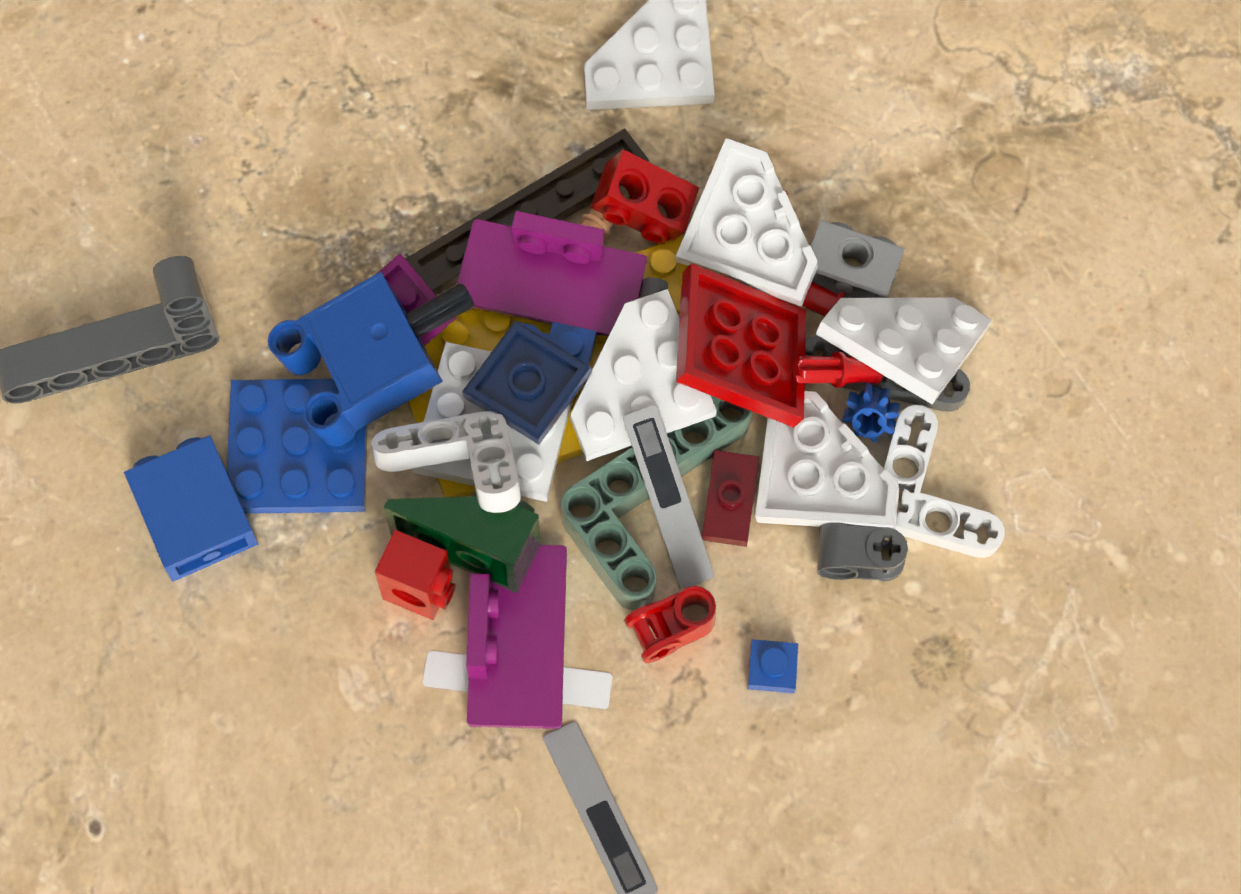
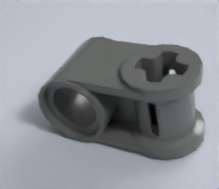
(855, 552)

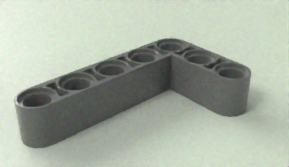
(115, 344)

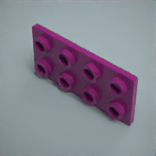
(550, 272)
(518, 647)

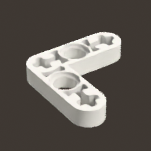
(413, 448)
(918, 505)

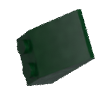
(474, 538)

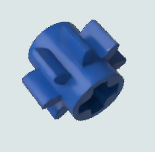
(871, 412)

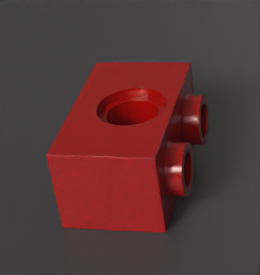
(415, 575)

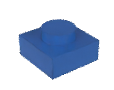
(773, 666)

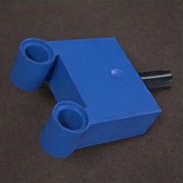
(369, 351)

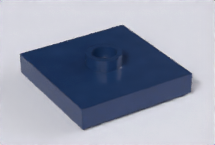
(527, 382)

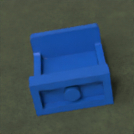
(190, 507)

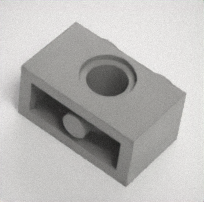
(878, 255)

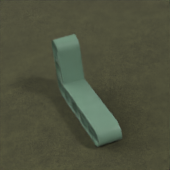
(610, 506)

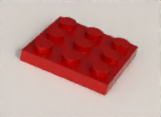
(740, 345)

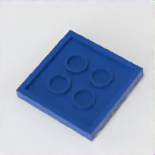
(281, 461)

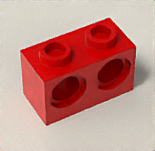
(647, 188)

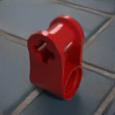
(670, 624)

